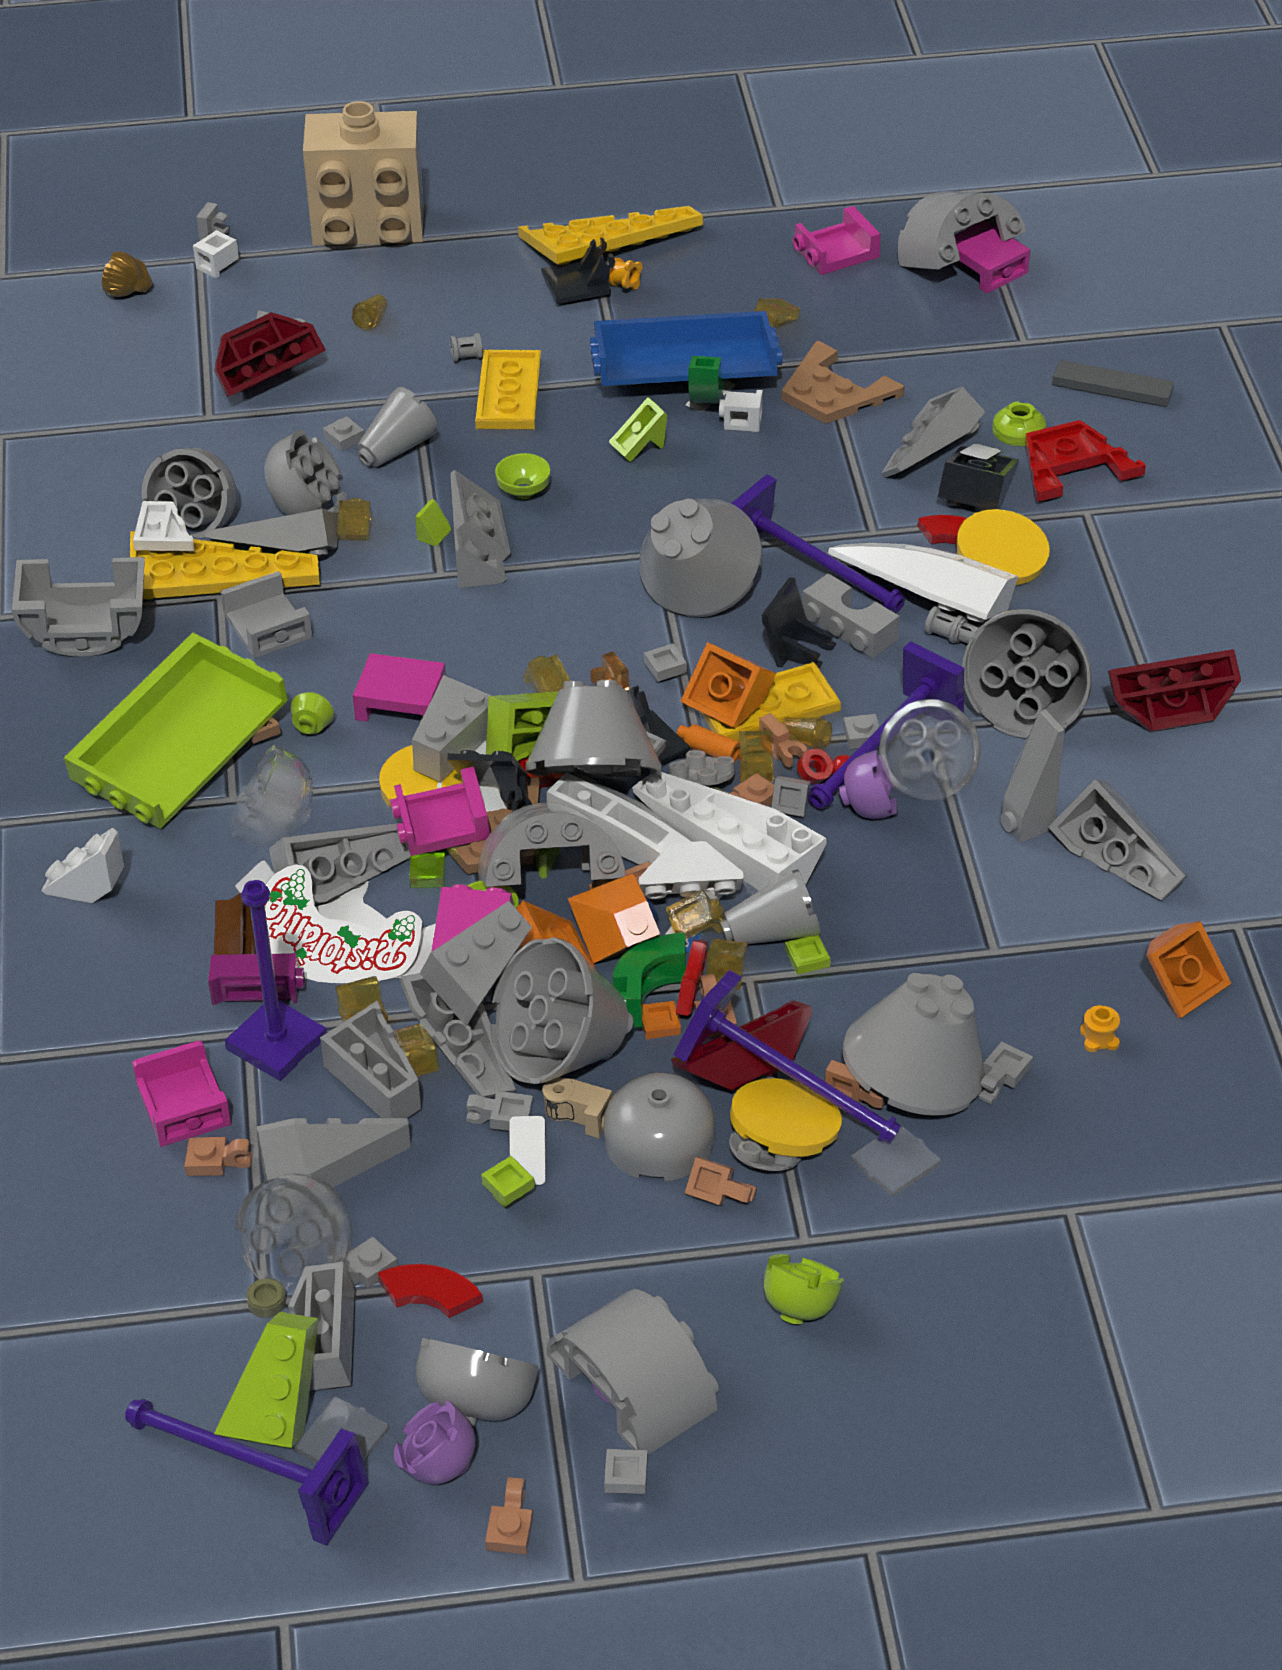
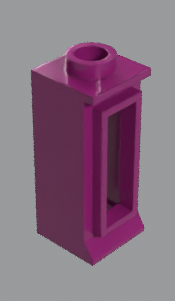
(238, 977)

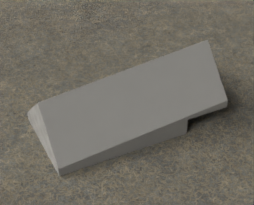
(478, 534)

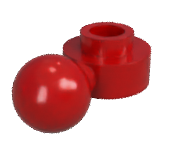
(821, 762)

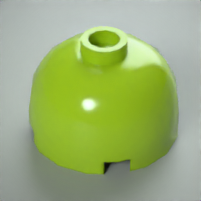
(800, 1289)

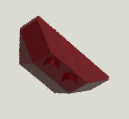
(264, 351)
(1176, 690)
(734, 1066)

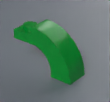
(705, 380)
(648, 967)

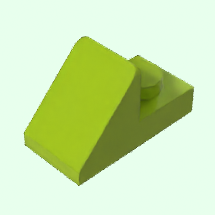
(644, 425)

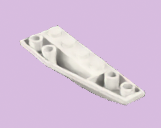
(936, 575)
(629, 823)
(746, 833)

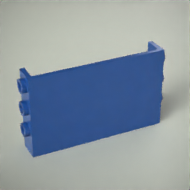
(663, 347)

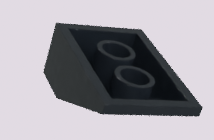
(976, 480)

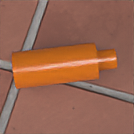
(709, 741)

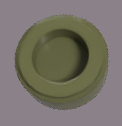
(266, 1297)

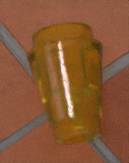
(369, 311)
(809, 730)

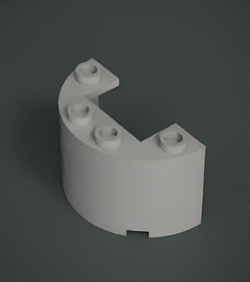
(929, 232)
(78, 616)
(547, 827)
(641, 1366)

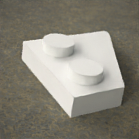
(161, 528)

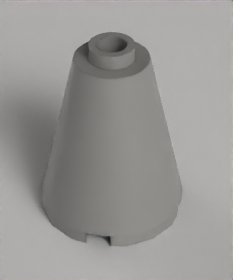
(396, 428)
(773, 913)

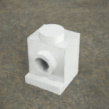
(215, 253)
(742, 411)

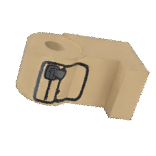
(577, 1103)

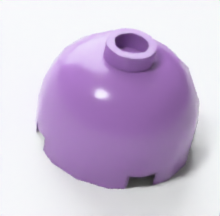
(868, 788)
(436, 1445)

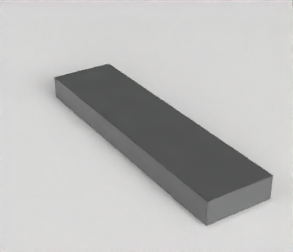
(1113, 383)

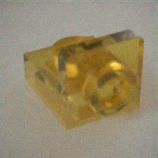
(777, 310)
(354, 519)
(546, 674)
(695, 914)
(726, 956)
(418, 1048)

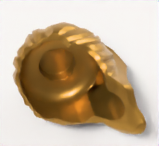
(125, 275)

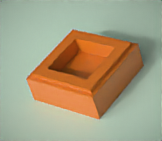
(660, 1020)

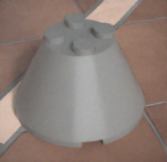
(699, 556)
(1024, 666)
(593, 735)
(555, 1013)
(919, 1046)

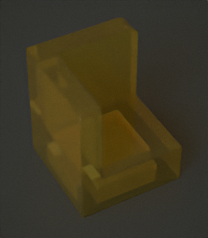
(755, 754)
(357, 996)

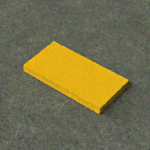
(508, 389)
(792, 694)

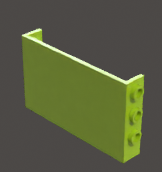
(176, 730)

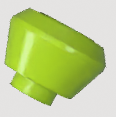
(311, 712)

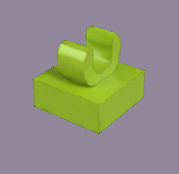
(508, 1181)

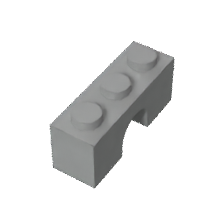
(866, 629)

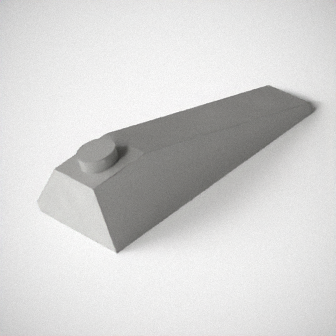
(935, 426)
(301, 532)
(1034, 781)
(1115, 838)
(341, 857)
(465, 1046)
(330, 1149)

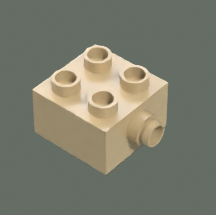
(363, 176)

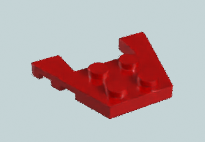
(1071, 448)

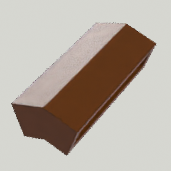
(233, 927)

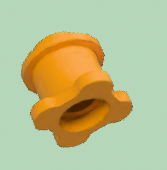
(625, 273)
(1100, 1028)

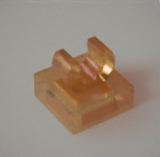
(611, 669)

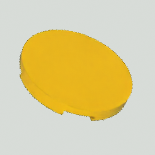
(1004, 542)
(399, 770)
(785, 1117)

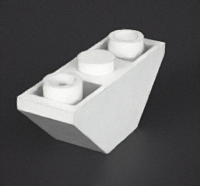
(688, 869)
(87, 871)

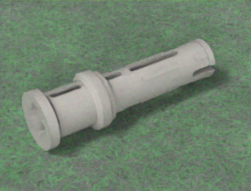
(951, 627)

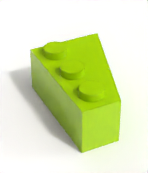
(516, 721)
(275, 1385)

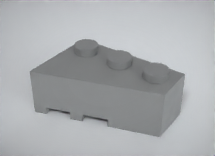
(451, 724)
(473, 960)
(372, 1064)
(329, 1295)

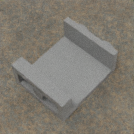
(265, 615)

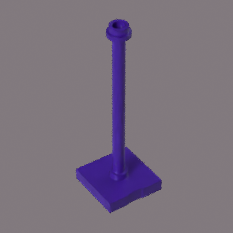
(758, 506)
(924, 678)
(711, 1018)
(275, 1034)
(326, 1490)

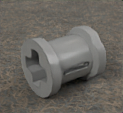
(466, 347)

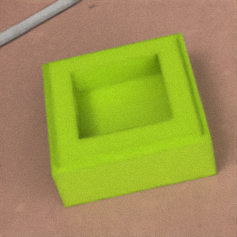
(807, 954)

